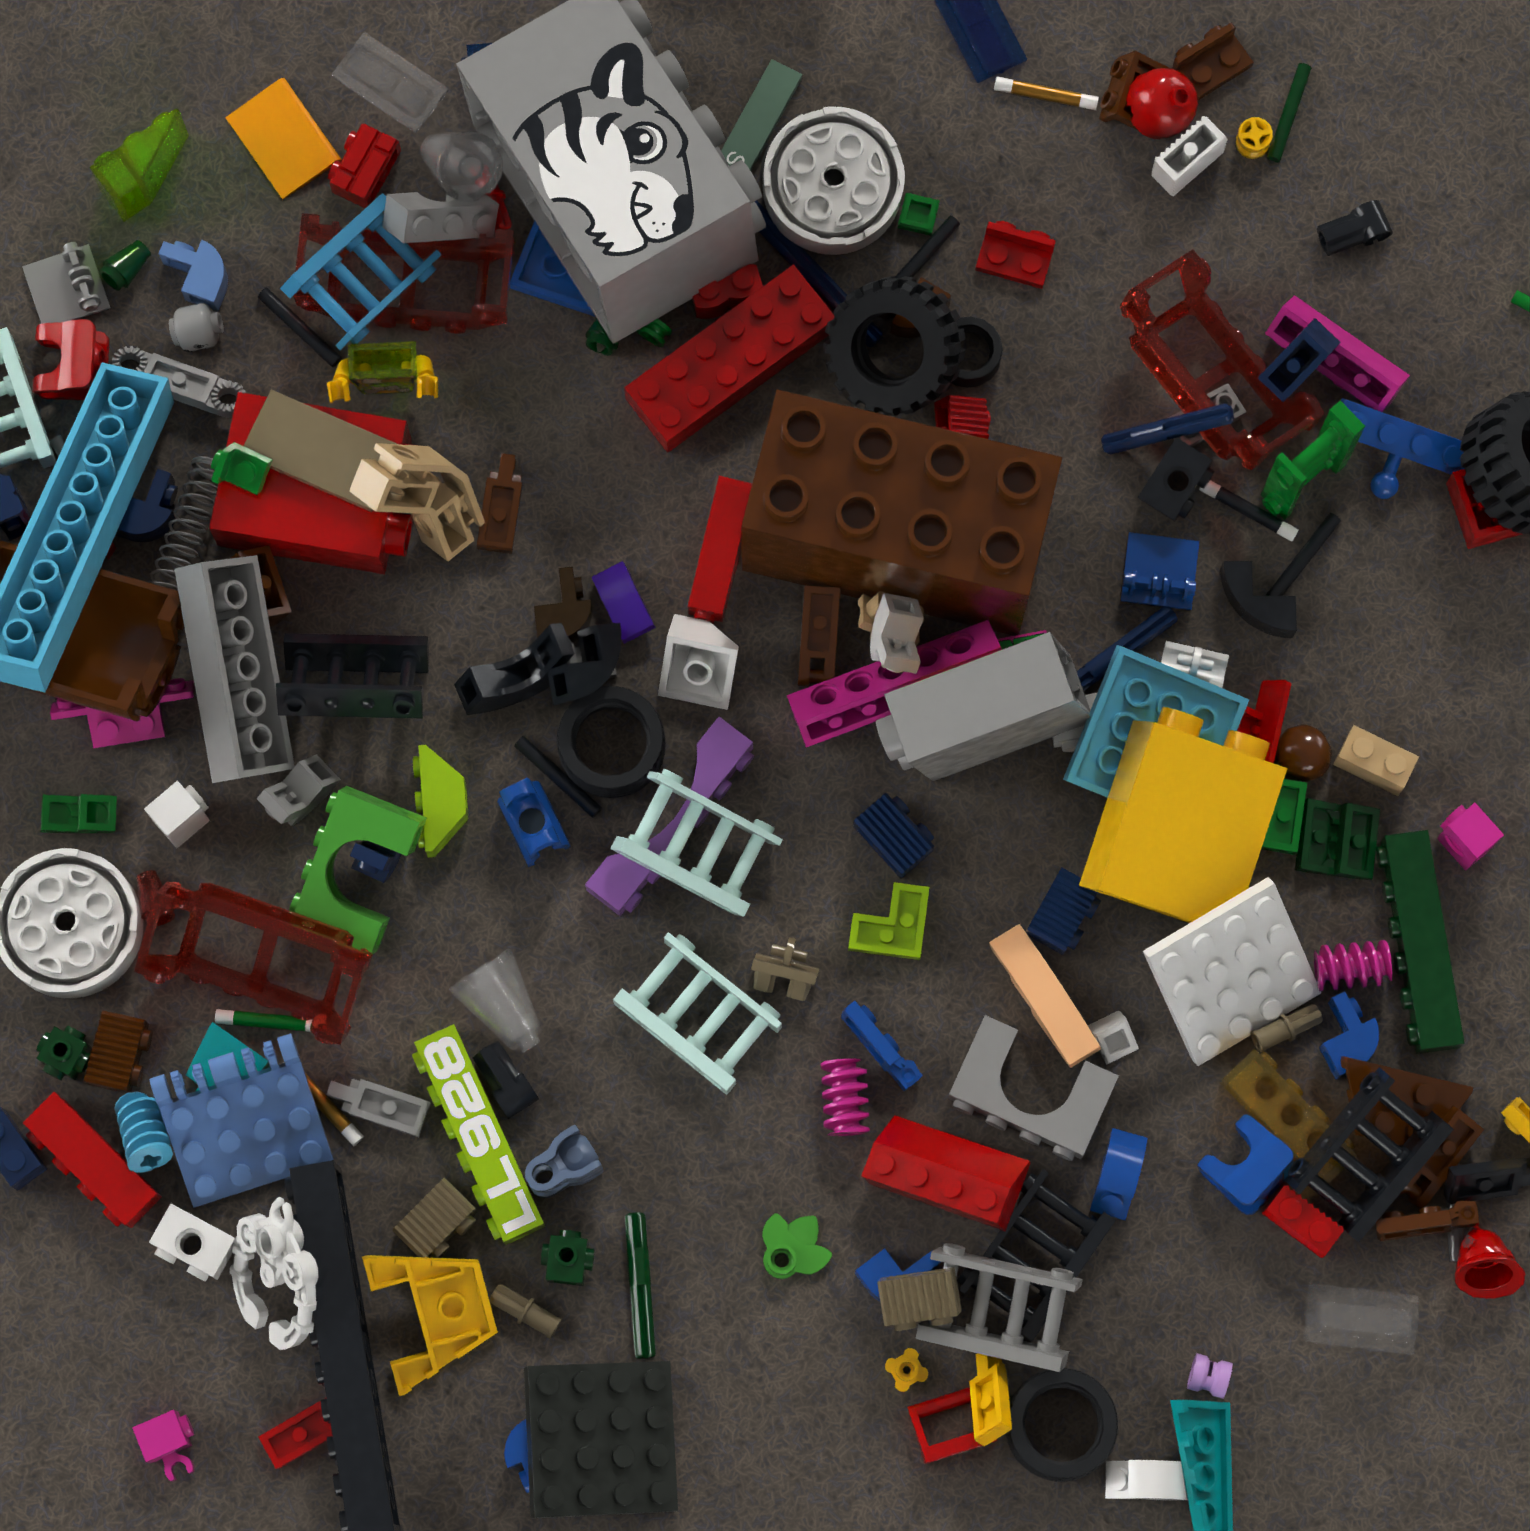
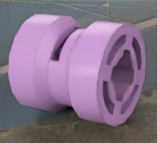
(1218, 1377)

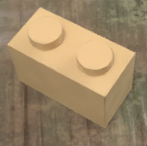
(1376, 760)

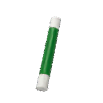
(261, 1020)

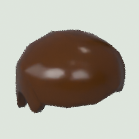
(1304, 752)

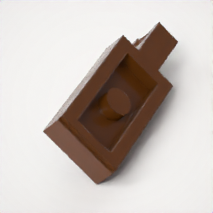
(501, 507)
(1428, 1221)

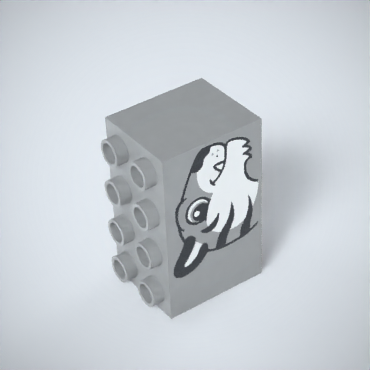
(614, 160)

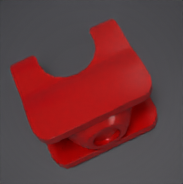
(82, 354)

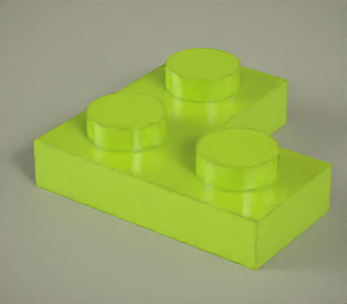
(900, 932)

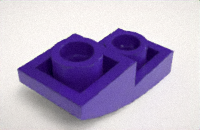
(623, 601)

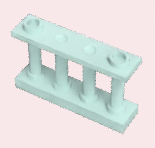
(24, 416)
(668, 861)
(692, 1048)

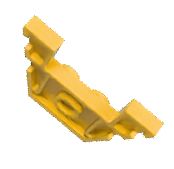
(449, 1306)

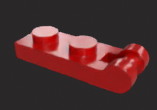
(296, 1436)

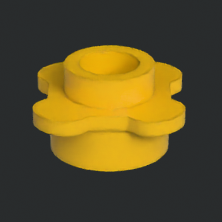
(916, 1373)

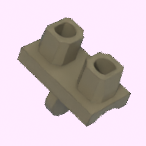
(769, 967)

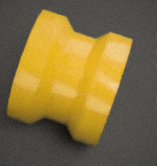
(1254, 129)

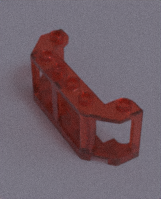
(479, 251)
(1188, 393)
(276, 922)

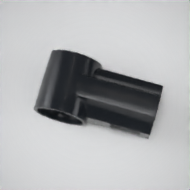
(1360, 226)
(508, 1085)

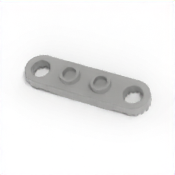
(186, 382)

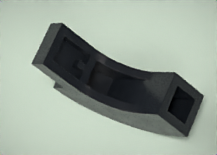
(516, 678)

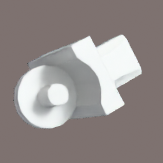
(1196, 662)

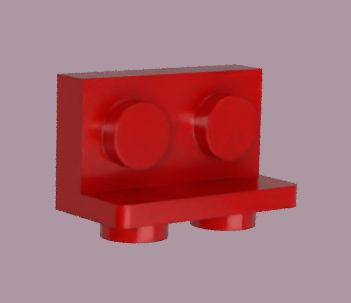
(1015, 254)

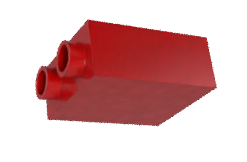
(302, 519)

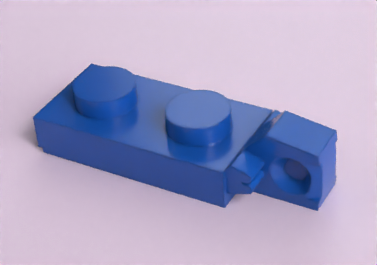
(880, 1046)

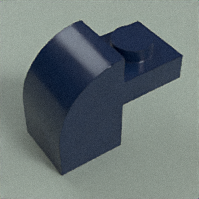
(150, 518)
(374, 860)

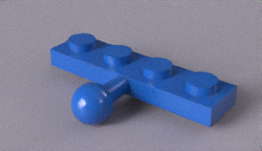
(1406, 441)

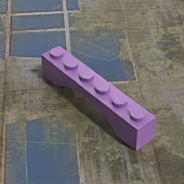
(718, 757)

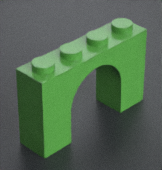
(353, 818)

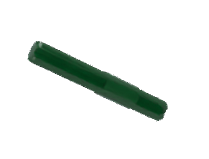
(640, 1285)

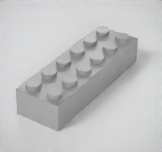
(234, 668)

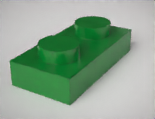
(1286, 820)

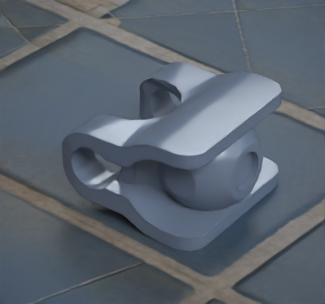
(570, 1161)

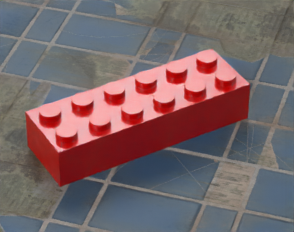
(729, 358)

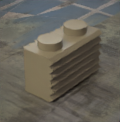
(436, 1221)
(919, 1297)

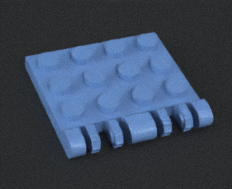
(243, 1126)

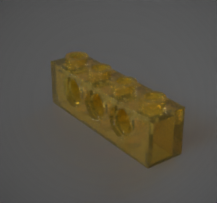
(1287, 1094)

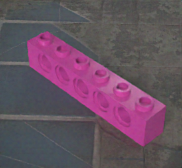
(859, 695)

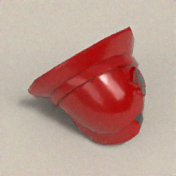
(1487, 1266)

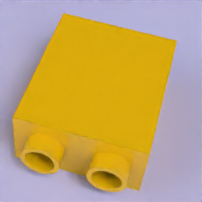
(1183, 818)

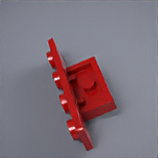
(1268, 716)

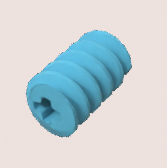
(142, 1132)

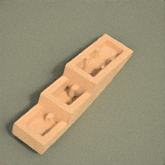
(1045, 996)

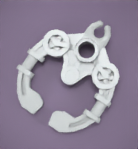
(282, 1261)

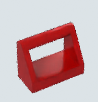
(933, 1406)

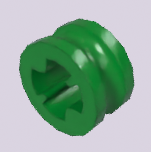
(655, 332)

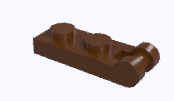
(818, 633)
(1447, 1155)

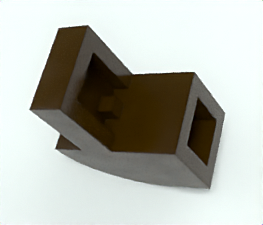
(571, 613)

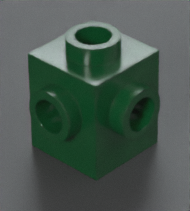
(75, 1059)
(567, 1272)

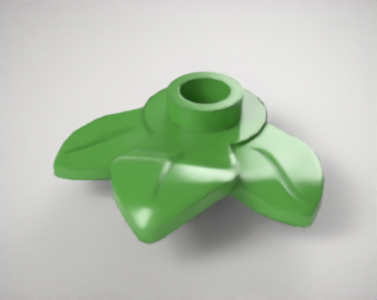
(797, 1243)

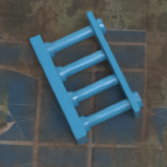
(330, 260)

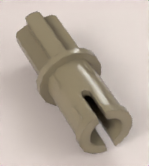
(1286, 1027)
(525, 1310)

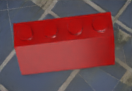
(946, 1172)

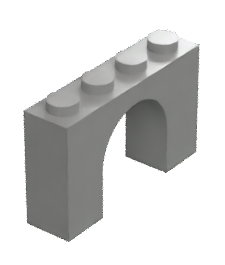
(980, 1090)

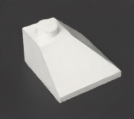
(698, 663)

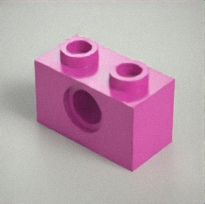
(1469, 835)

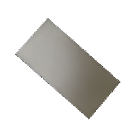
(312, 445)

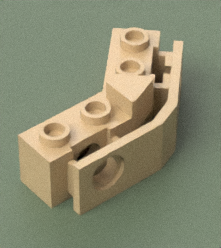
(407, 486)

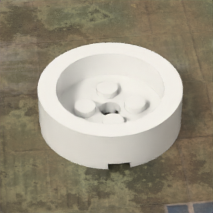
(838, 216)
(104, 931)

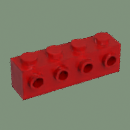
(92, 1160)

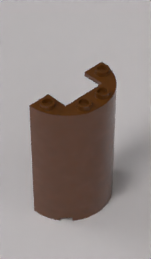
(119, 647)

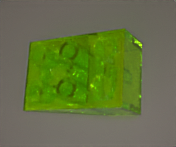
(138, 168)

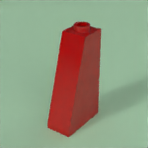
(719, 551)

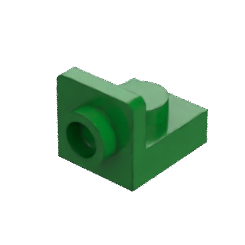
(241, 467)

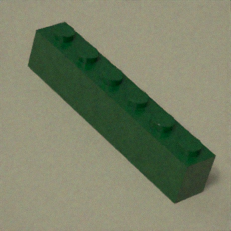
(1421, 942)

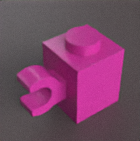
(163, 1440)

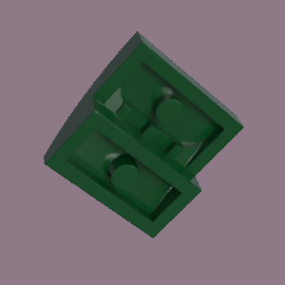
(1338, 839)

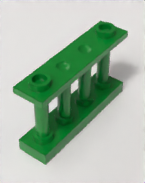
(1329, 450)

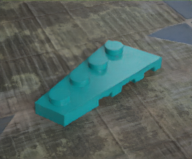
(1206, 1461)

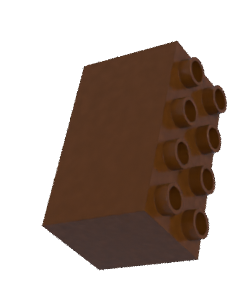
(898, 511)

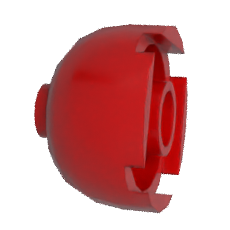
(1162, 103)

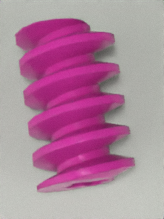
(1352, 964)
(844, 1097)

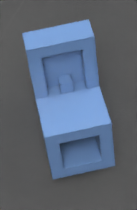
(206, 271)

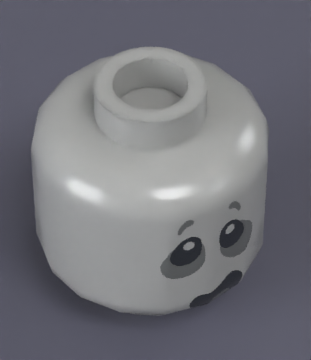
(195, 327)

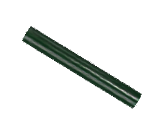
(1289, 112)

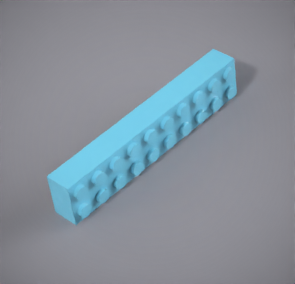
(77, 520)

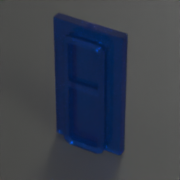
(982, 36)

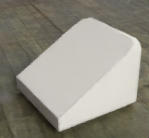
(1114, 1037)

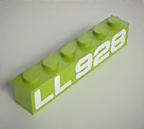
(479, 1135)

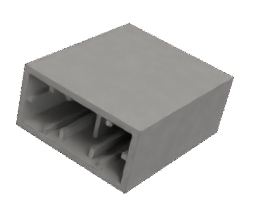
(984, 709)

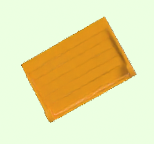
(283, 138)

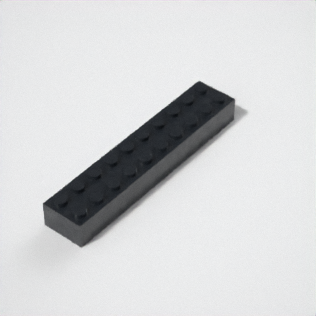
(344, 1352)

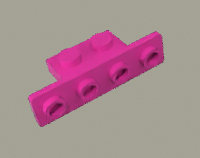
(115, 730)

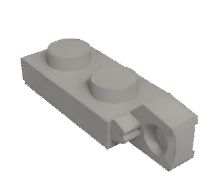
(381, 1105)

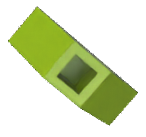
(440, 800)

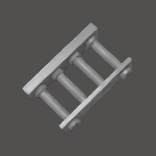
(1010, 1344)

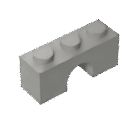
(419, 219)

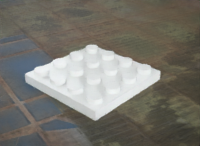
(1232, 971)

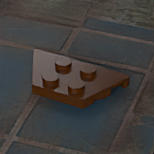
(1416, 1090)

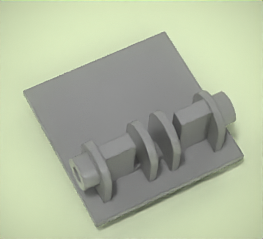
(66, 285)

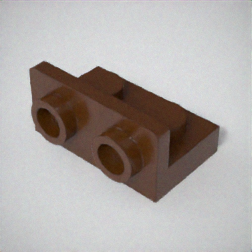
(1213, 60)
(1123, 73)

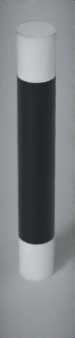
(1250, 510)

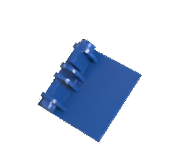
(1160, 571)

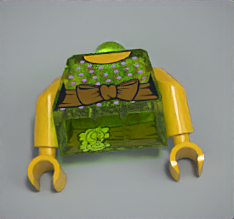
(383, 370)

